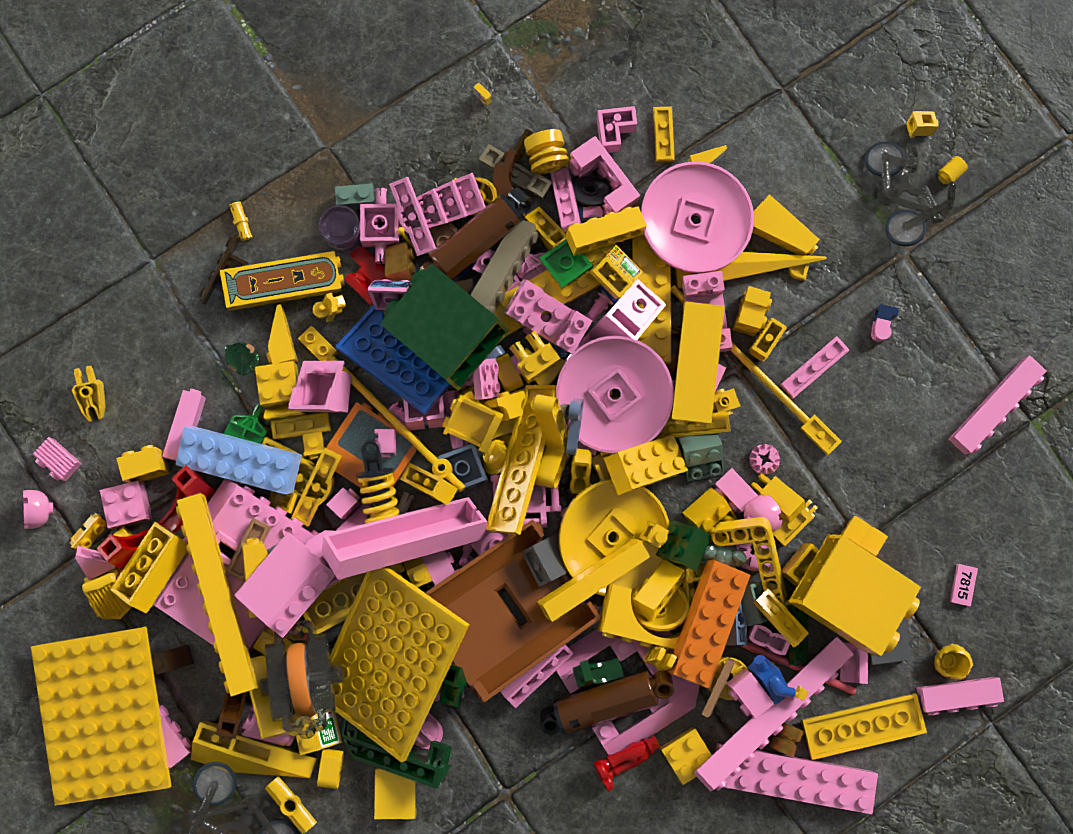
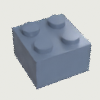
(466, 466)

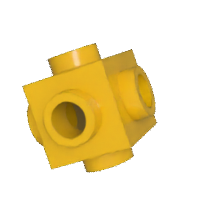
(729, 398)

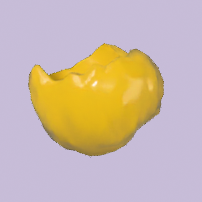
(953, 662)

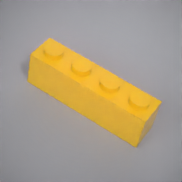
(605, 230)

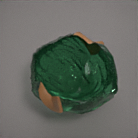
(241, 358)

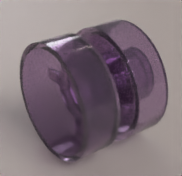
(340, 228)

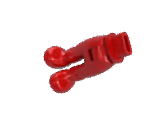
(625, 760)

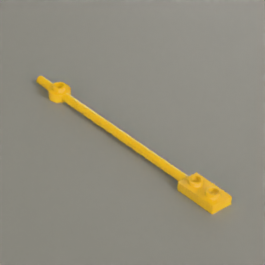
(326, 352)
(812, 427)

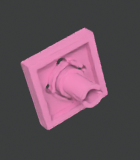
(485, 380)

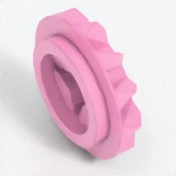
(756, 461)

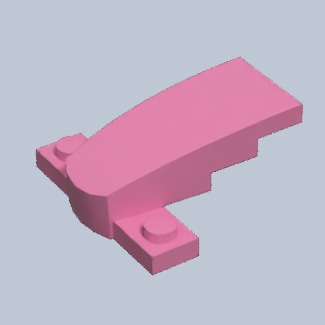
(434, 207)

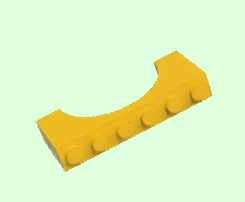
(619, 620)

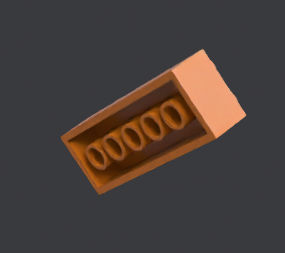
(708, 623)

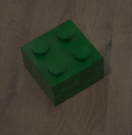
(684, 545)

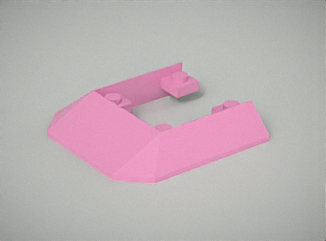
(662, 715)

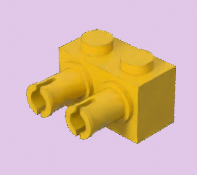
(539, 362)

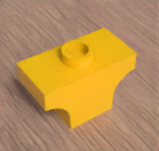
(507, 404)

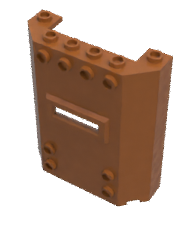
(495, 644)

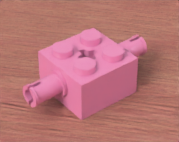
(370, 219)

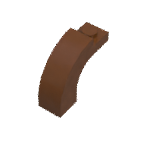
(502, 173)

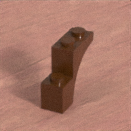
(230, 715)

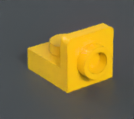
(313, 445)

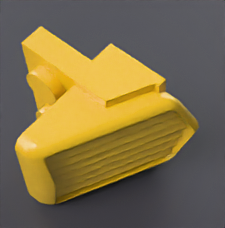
(102, 599)

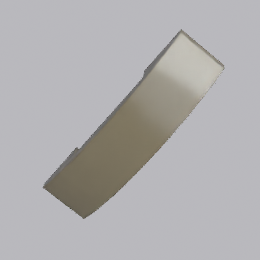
(521, 177)

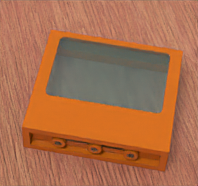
(355, 431)

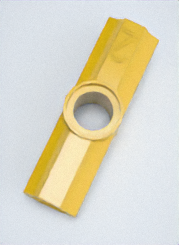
(281, 794)

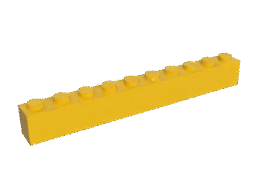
(217, 595)

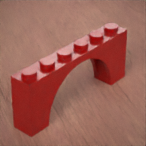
(119, 549)

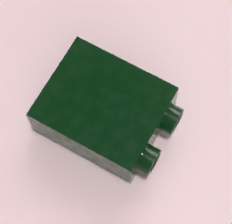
(444, 325)

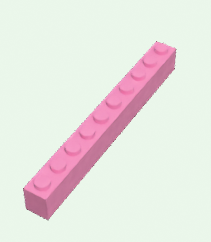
(756, 731)

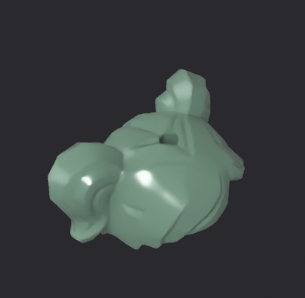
(725, 554)

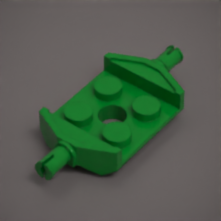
(247, 428)

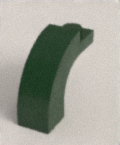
(597, 674)

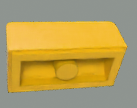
(280, 412)

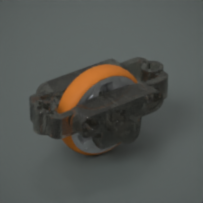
(301, 678)

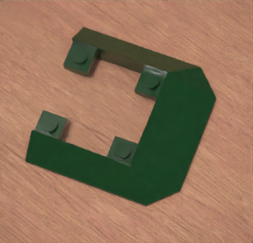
(417, 767)

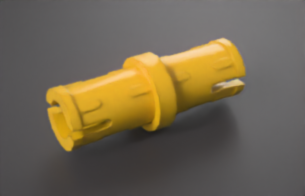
(240, 221)

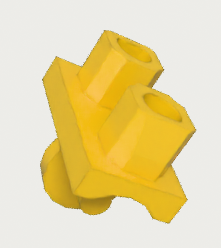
(329, 307)

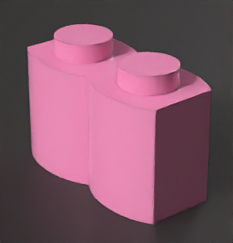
(773, 642)

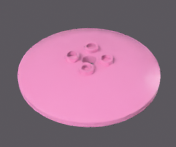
(712, 196)
(644, 387)

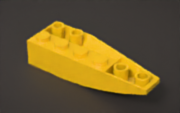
(249, 754)

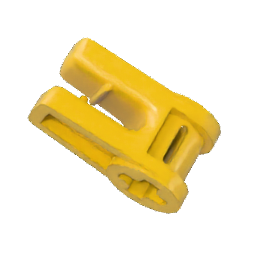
(660, 659)

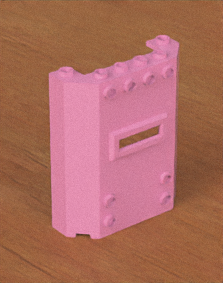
(231, 514)

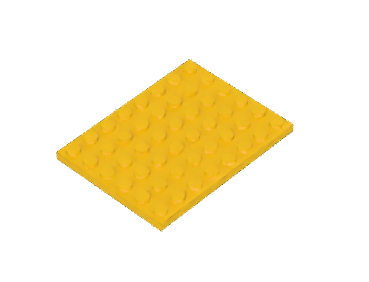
(393, 659)
(101, 716)

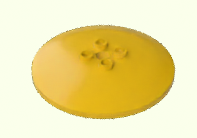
(595, 515)

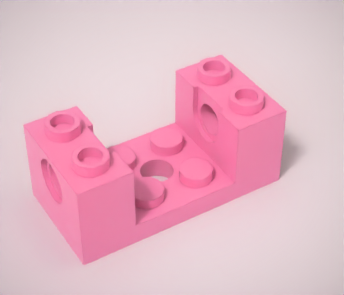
(593, 156)
(708, 289)
(565, 325)

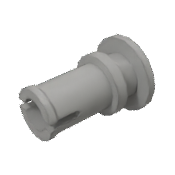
(404, 503)

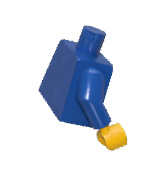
(772, 681)

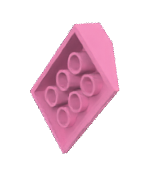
(285, 584)

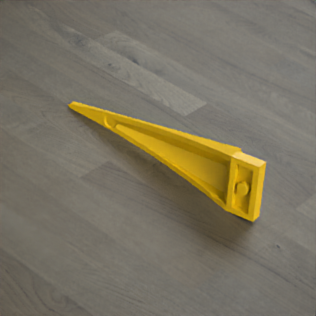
(755, 263)

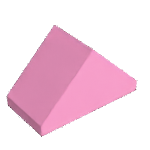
(92, 562)

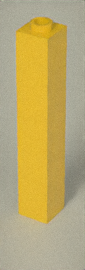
(593, 579)

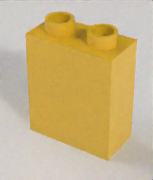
(856, 595)

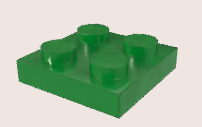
(563, 265)

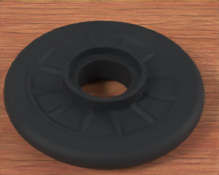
(590, 183)

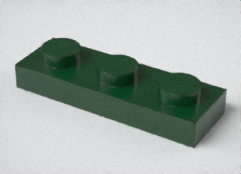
(799, 654)

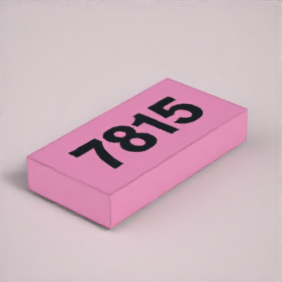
(963, 585)

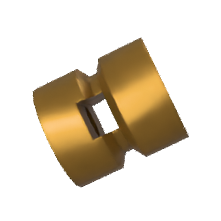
(786, 740)

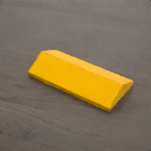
(262, 704)

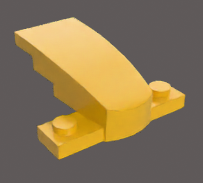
(313, 481)

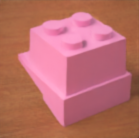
(321, 388)

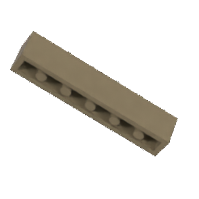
(504, 265)

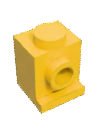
(922, 124)
(657, 535)

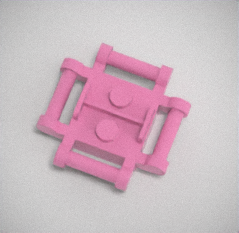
(537, 501)

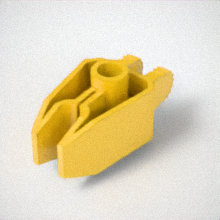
(89, 394)

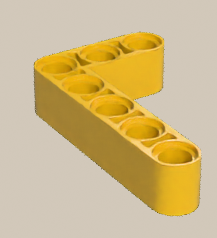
(555, 432)
(763, 556)

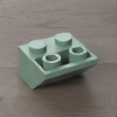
(702, 456)

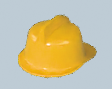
(495, 455)

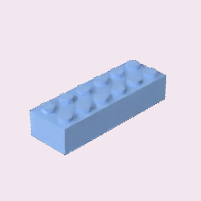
(238, 459)

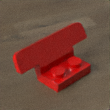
(366, 274)

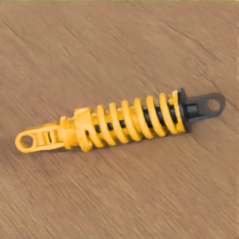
(381, 492)

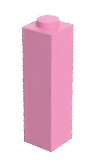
(187, 415)

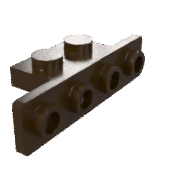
(224, 261)

